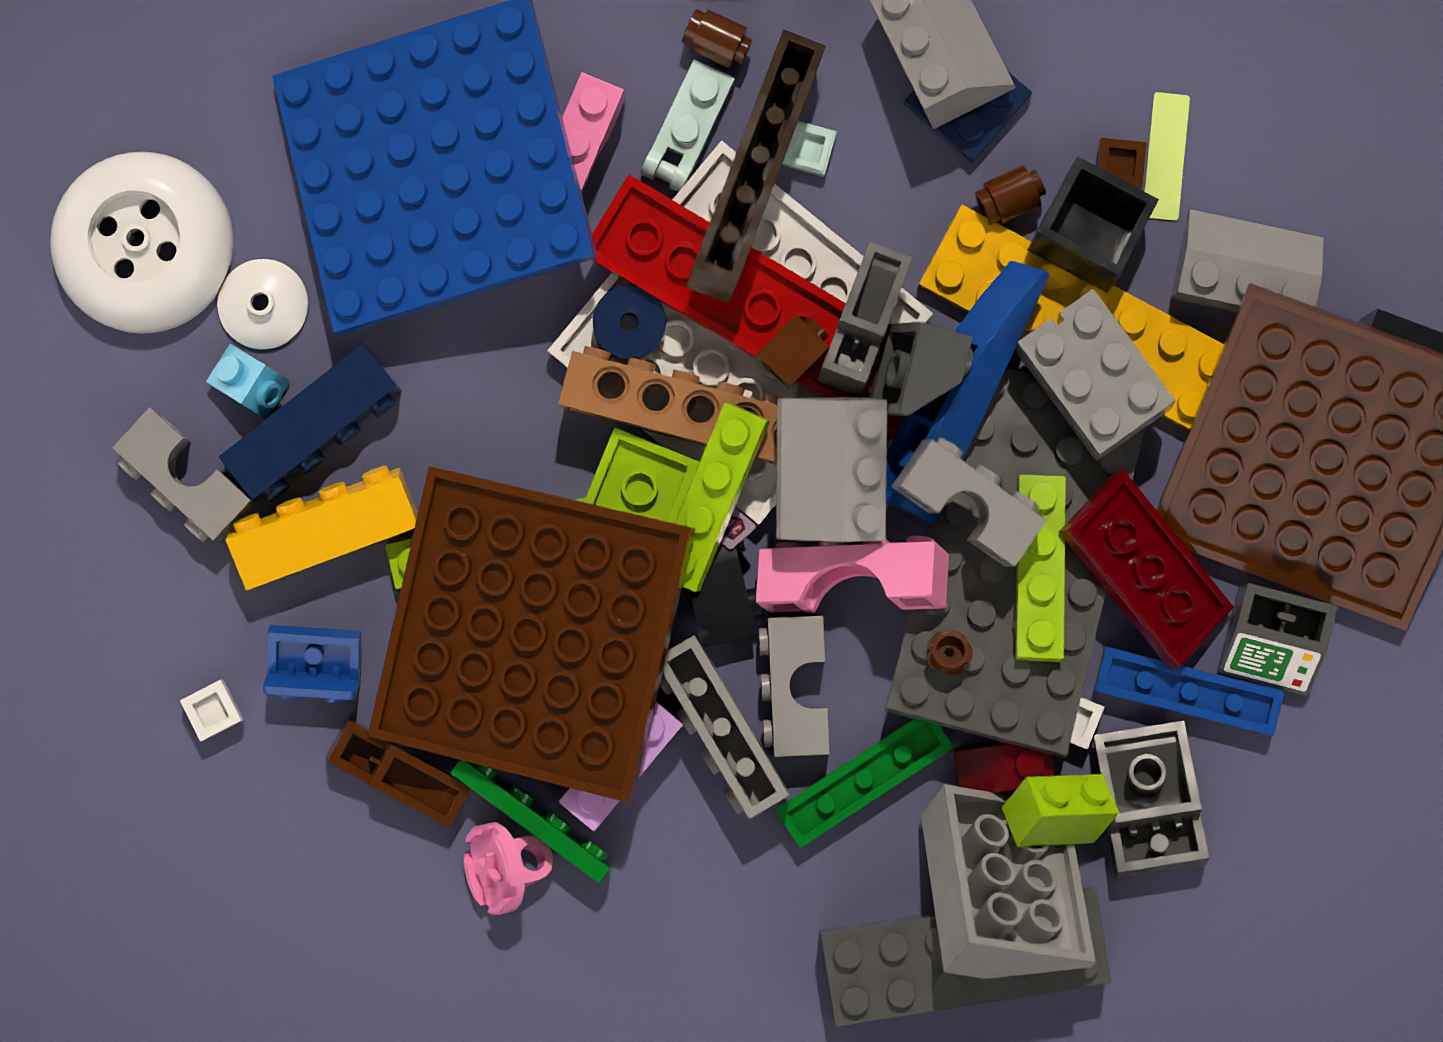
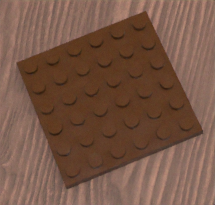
(1316, 459)
(531, 633)

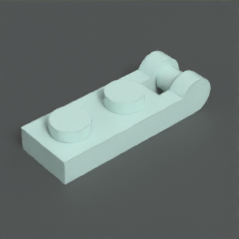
(688, 124)

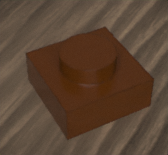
(1123, 159)

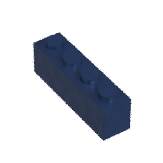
(310, 424)

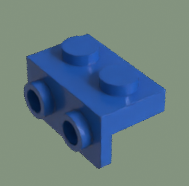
(313, 663)

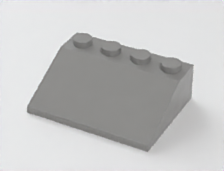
(1000, 903)

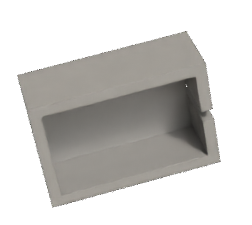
(1095, 375)

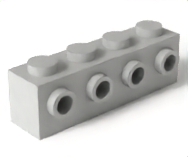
(722, 727)

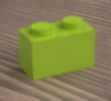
(1060, 810)

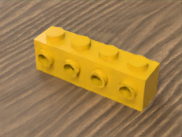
(321, 527)

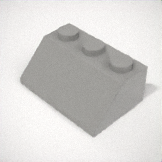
(944, 55)
(1227, 254)
(831, 469)

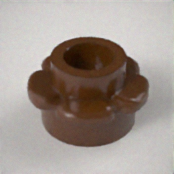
(949, 640)

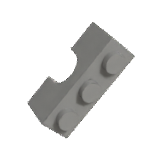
(152, 452)
(1004, 521)
(793, 727)

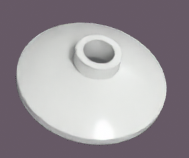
(282, 316)

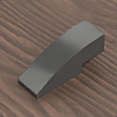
(864, 319)

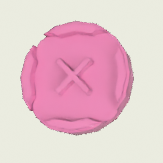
(496, 866)

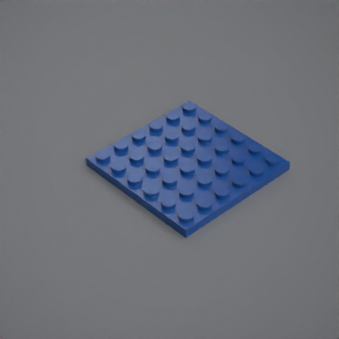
(434, 166)

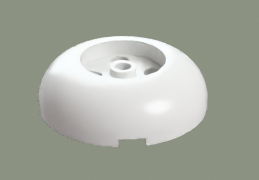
(158, 291)

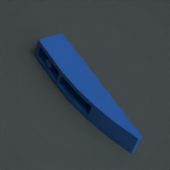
(996, 327)

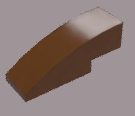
(398, 773)

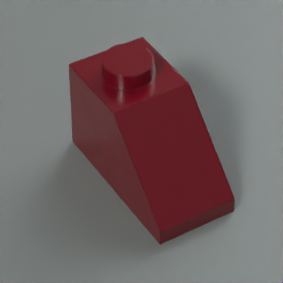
(1000, 766)

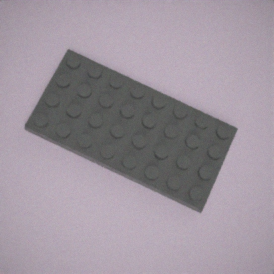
(995, 694)

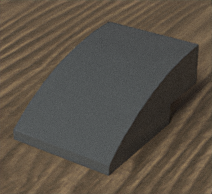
(1156, 800)

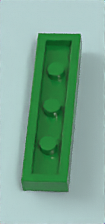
(862, 779)
(548, 828)

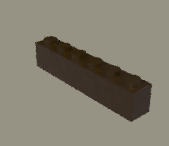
(755, 167)

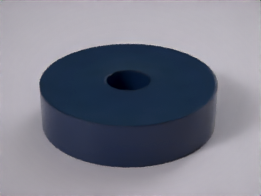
(629, 301)

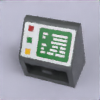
(1276, 638)

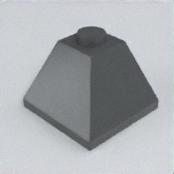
(919, 365)

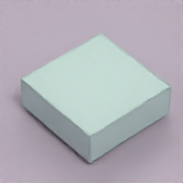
(810, 149)

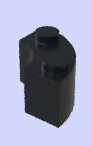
(723, 604)

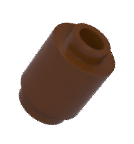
(717, 38)
(1010, 195)

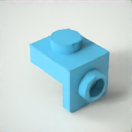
(248, 381)

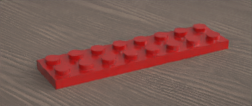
(655, 248)

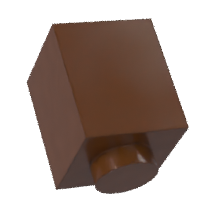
(794, 350)

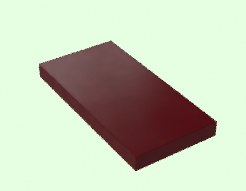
(1146, 569)

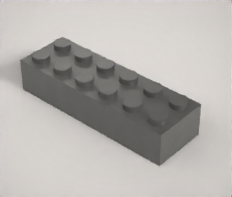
(898, 970)

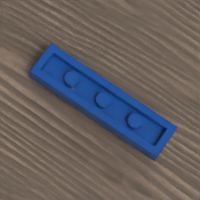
(1189, 691)

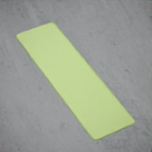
(1167, 153)

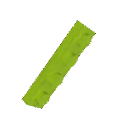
(718, 486)
(1042, 575)

